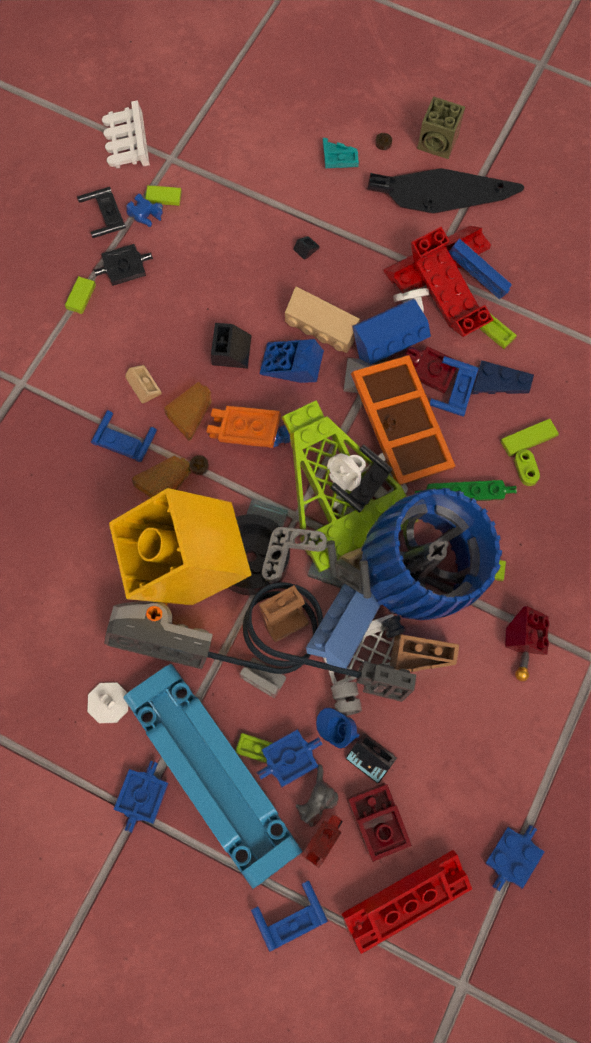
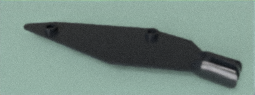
(442, 189)

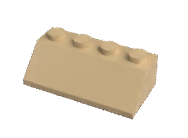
(321, 320)

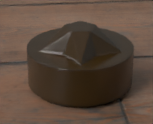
(383, 141)
(199, 465)

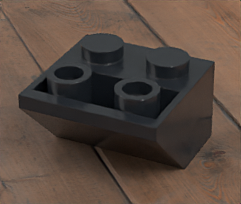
(230, 346)

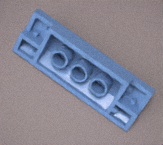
(343, 627)

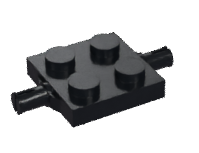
(123, 264)

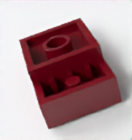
(379, 821)

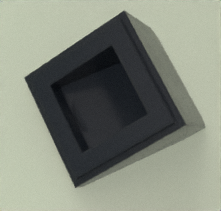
(305, 247)

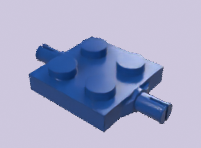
(289, 758)
(141, 796)
(514, 858)

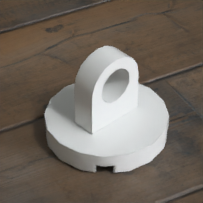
(416, 294)
(345, 470)

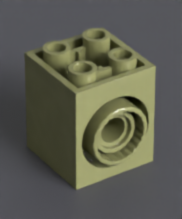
(440, 127)

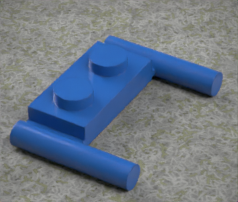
(461, 389)
(120, 442)
(293, 925)

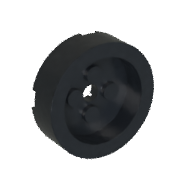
(256, 535)

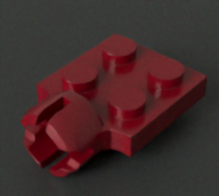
(431, 369)

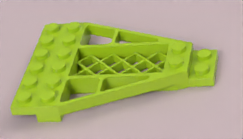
(349, 531)

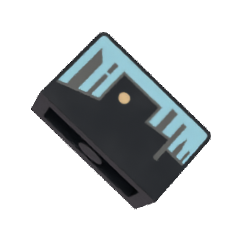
(371, 758)

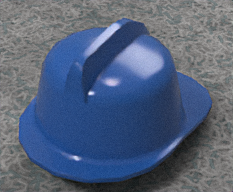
(336, 727)

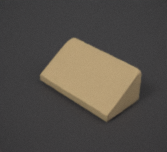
(142, 383)

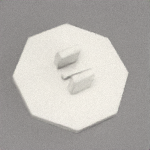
(107, 703)

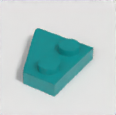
(339, 155)

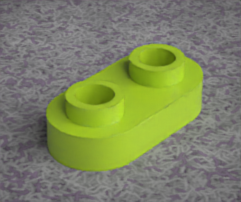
(526, 466)

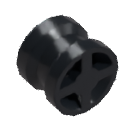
(393, 626)

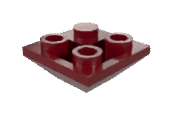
(528, 632)

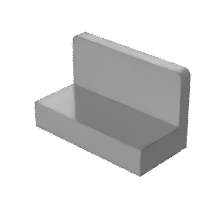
(264, 681)

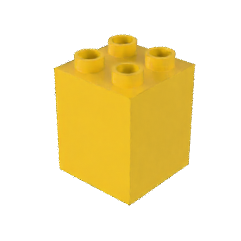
(179, 548)

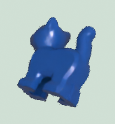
(143, 210)

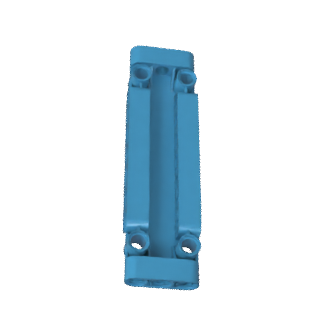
(212, 775)

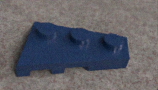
(497, 378)

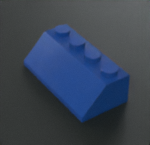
(391, 331)

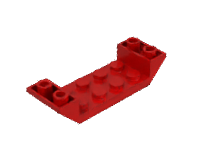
(447, 284)

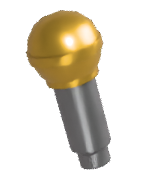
(522, 672)

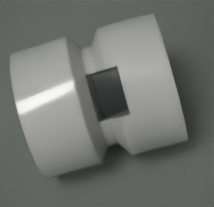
(343, 692)

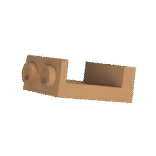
(283, 613)

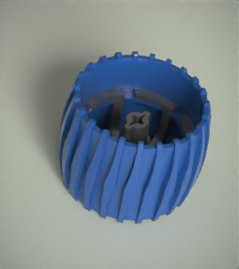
(471, 539)

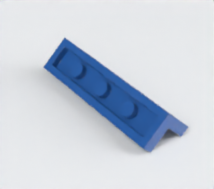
(480, 269)

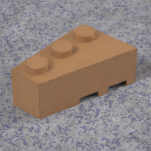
(422, 653)

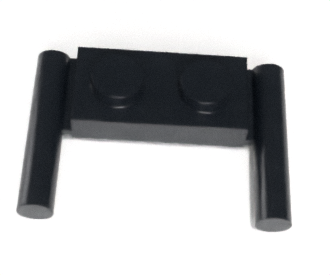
(108, 210)
(369, 482)

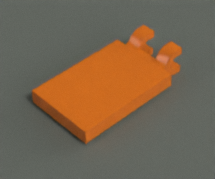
(245, 426)

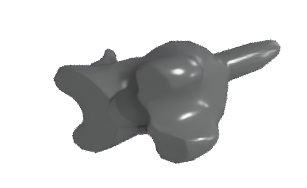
(321, 798)

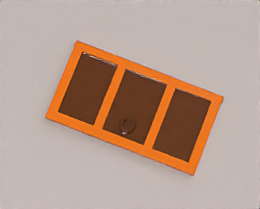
(403, 420)

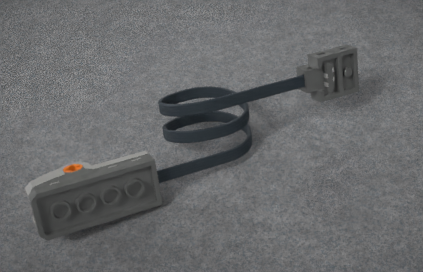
(149, 631)

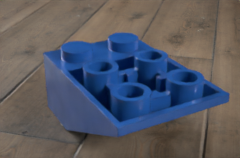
(293, 360)

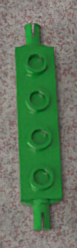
(477, 489)

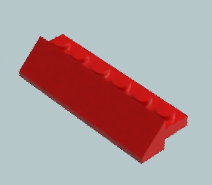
(405, 273)
(406, 901)

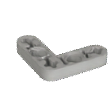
(289, 542)

